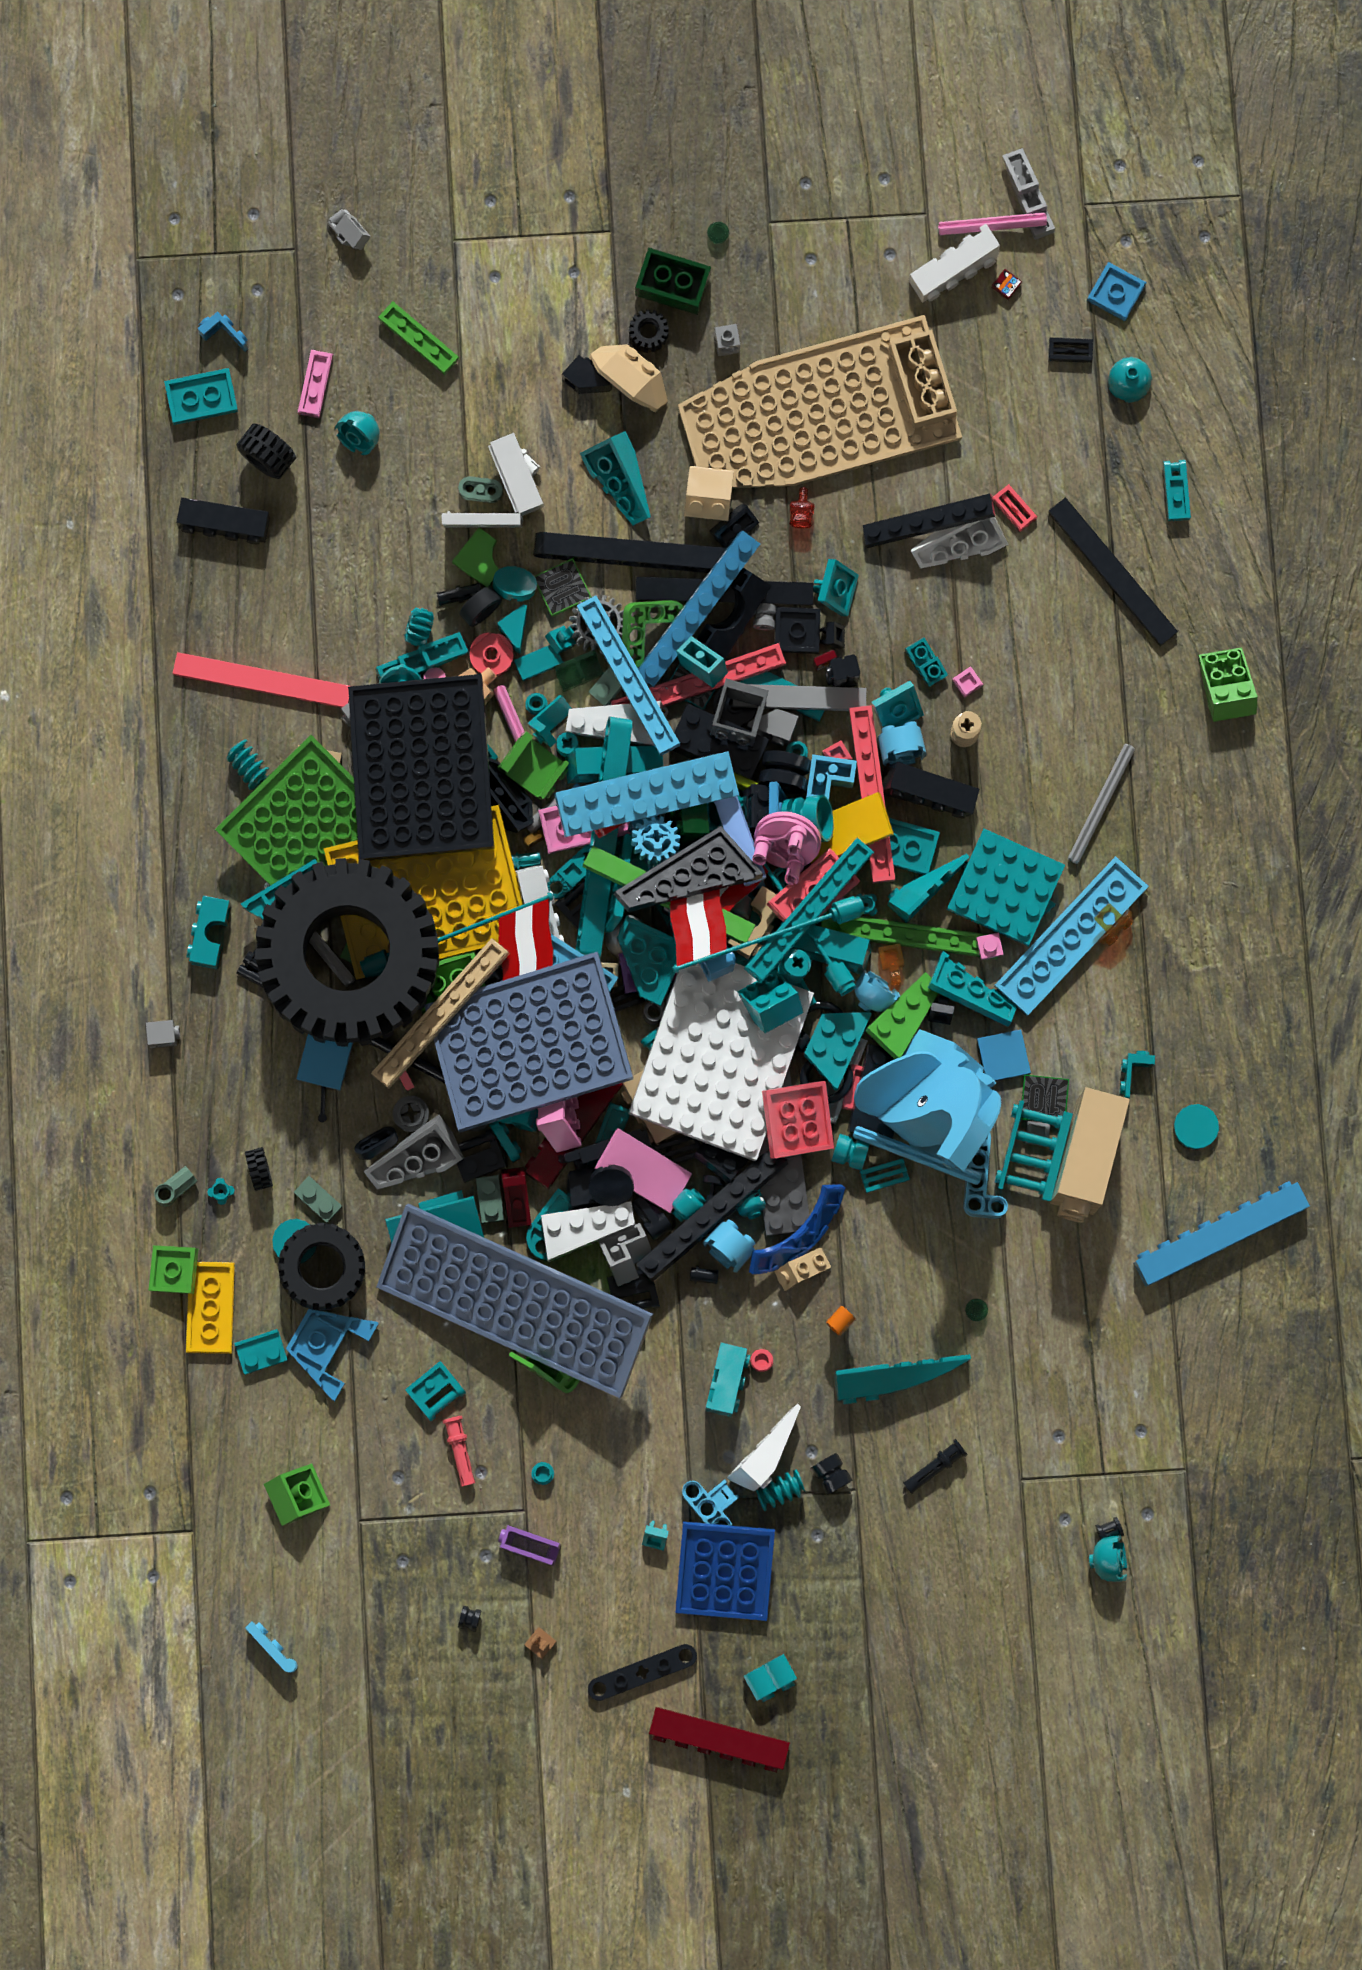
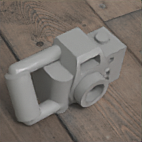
(349, 230)

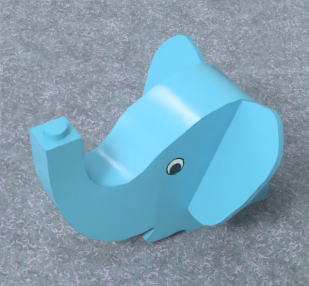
(933, 1099)

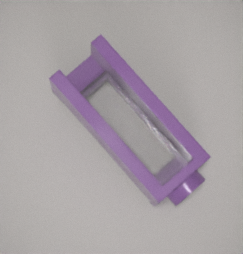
(529, 1545)

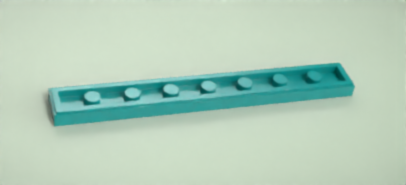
(809, 909)

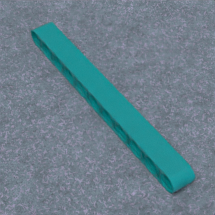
(596, 887)

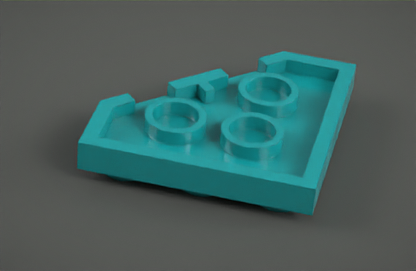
(649, 958)

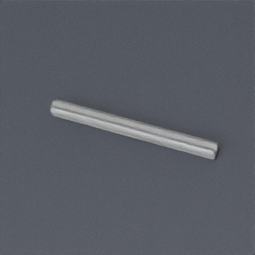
(1101, 803)

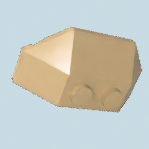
(631, 375)

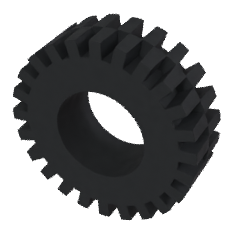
(333, 893)

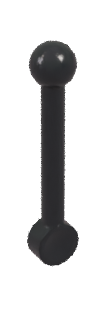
(322, 1117)

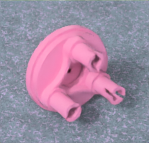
(786, 842)

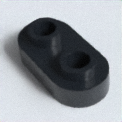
(376, 1143)

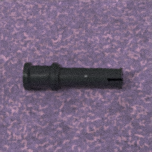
(943, 1460)

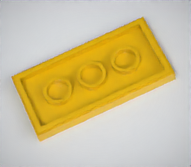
(861, 820)
(211, 1309)

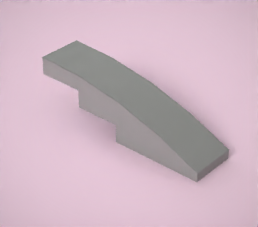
(1027, 190)

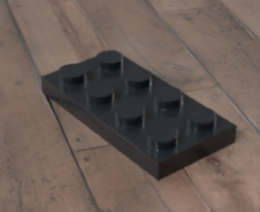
(874, 1058)

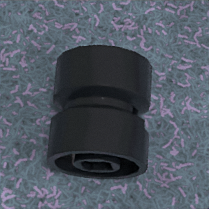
(831, 1473)

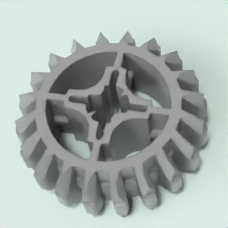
(584, 637)

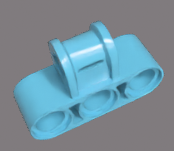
(715, 1498)

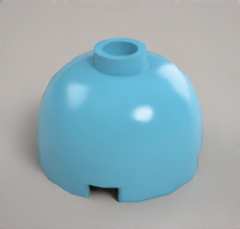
(874, 992)

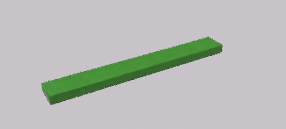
(624, 872)
(909, 935)

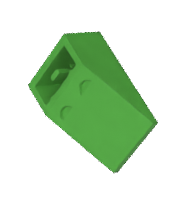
(1228, 684)

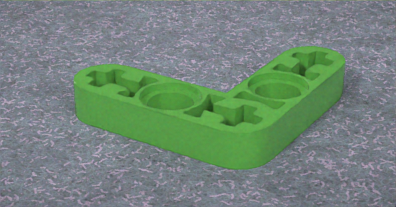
(642, 618)

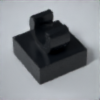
(834, 635)
(941, 1011)

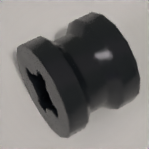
(469, 1618)

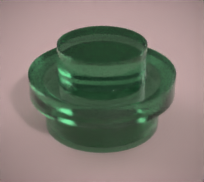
(718, 232)
(976, 1310)

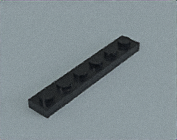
(928, 520)

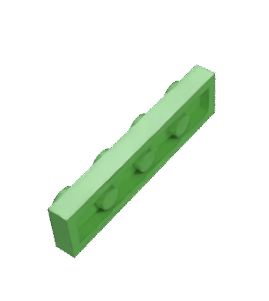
(418, 338)

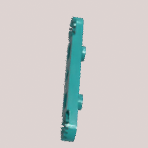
(572, 872)

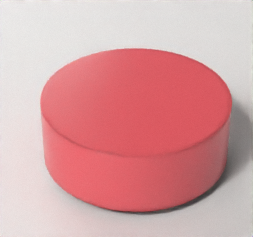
(761, 1360)

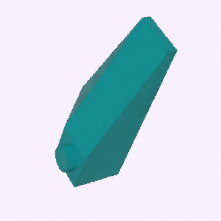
(618, 471)

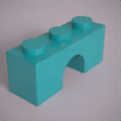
(211, 912)

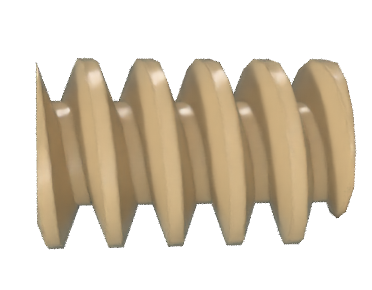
(968, 736)

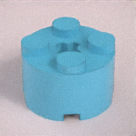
(901, 744)
(729, 1245)

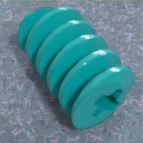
(247, 765)
(797, 959)
(780, 1490)

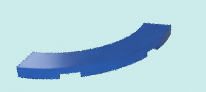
(805, 1237)

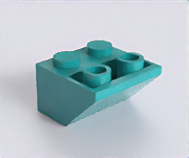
(771, 1002)

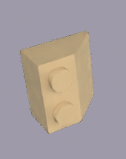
(708, 493)

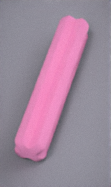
(508, 711)

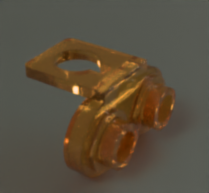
(1121, 921)

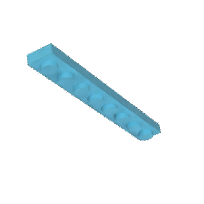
(628, 675)

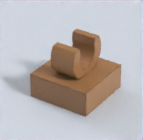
(540, 1643)

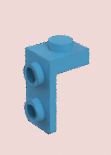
(212, 324)

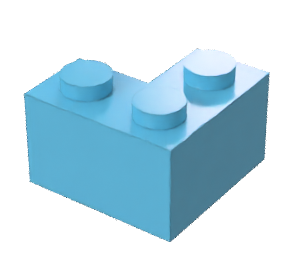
(827, 772)

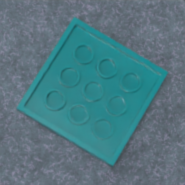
(1006, 887)

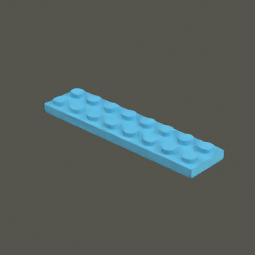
(646, 794)
(1070, 937)

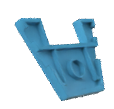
(318, 1341)

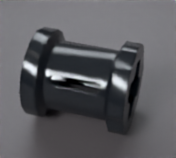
(1115, 1525)

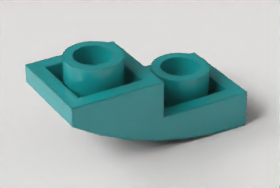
(926, 662)

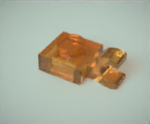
(892, 959)

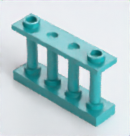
(1049, 1166)

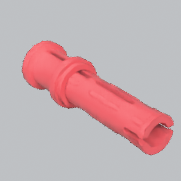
(457, 1440)

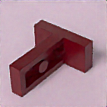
(516, 1197)

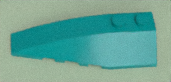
(882, 1380)

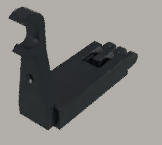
(596, 1150)

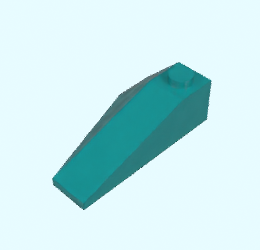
(917, 893)

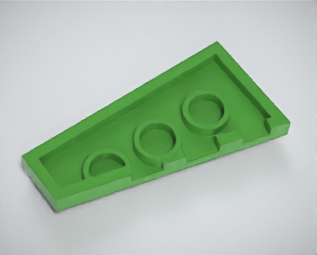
(901, 1020)

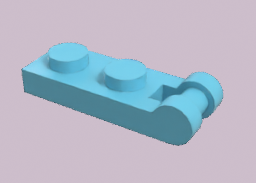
(273, 1647)

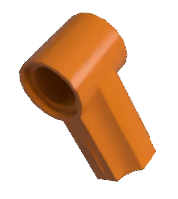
(840, 1320)

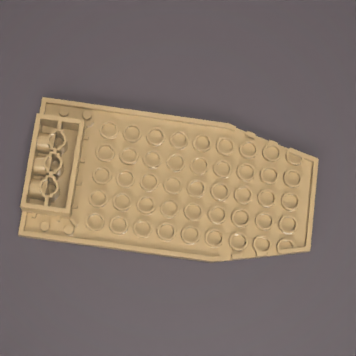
(825, 408)

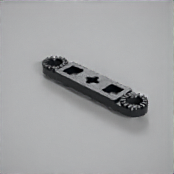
(658, 1665)

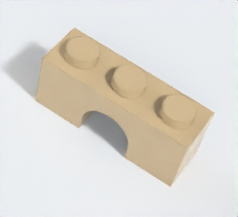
(764, 928)

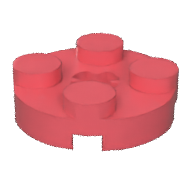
(495, 642)

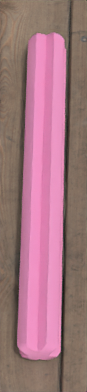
(993, 223)

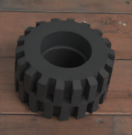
(266, 451)

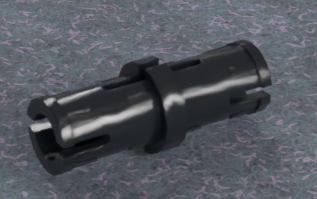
(458, 594)

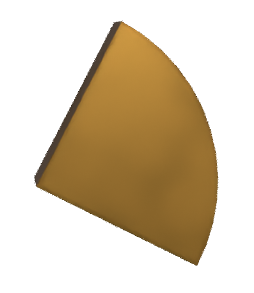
(531, 840)

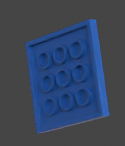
(725, 1571)

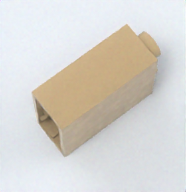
(1089, 1154)

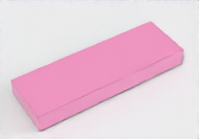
(315, 384)

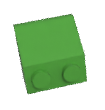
(296, 1494)

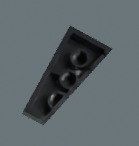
(929, 790)

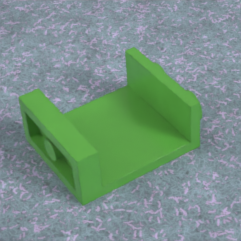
(533, 767)

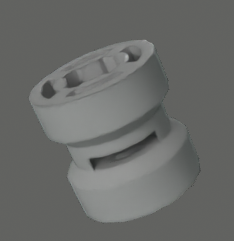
(764, 617)

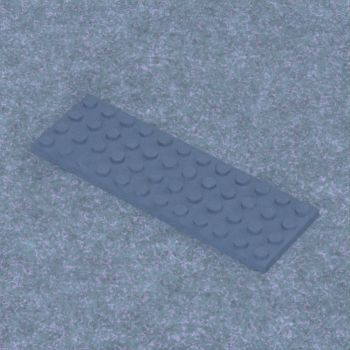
(514, 1300)

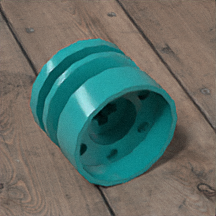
(815, 809)

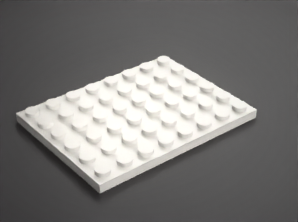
(715, 1063)

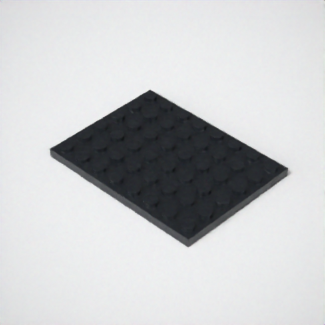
(421, 767)

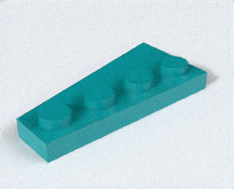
(958, 985)

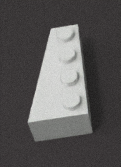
(533, 886)

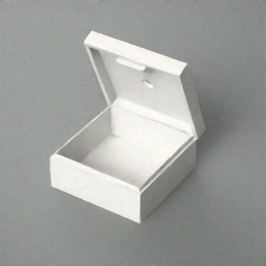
(517, 483)

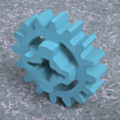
(662, 833)

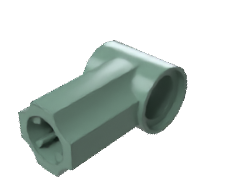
(176, 1185)

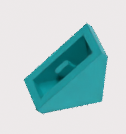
(513, 627)

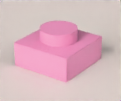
(989, 946)

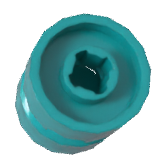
(850, 1152)

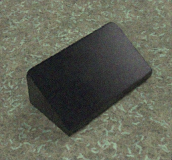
(739, 520)

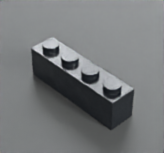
(223, 520)

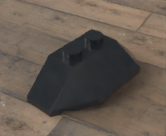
(512, 800)

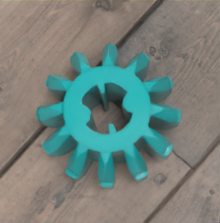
(419, 626)

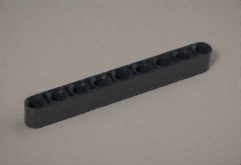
(626, 552)

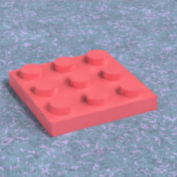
(798, 1119)

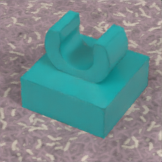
(561, 639)
(655, 1537)

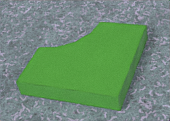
(477, 558)

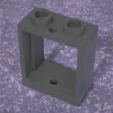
(743, 693)

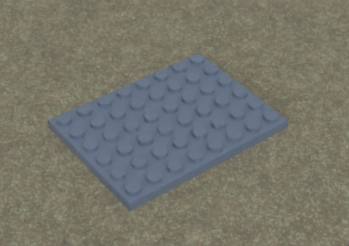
(532, 1043)

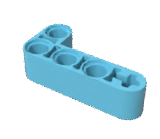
(980, 1193)

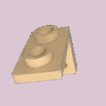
(802, 1268)

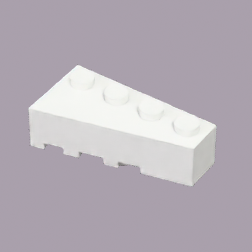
(955, 265)
(593, 720)
(582, 1227)

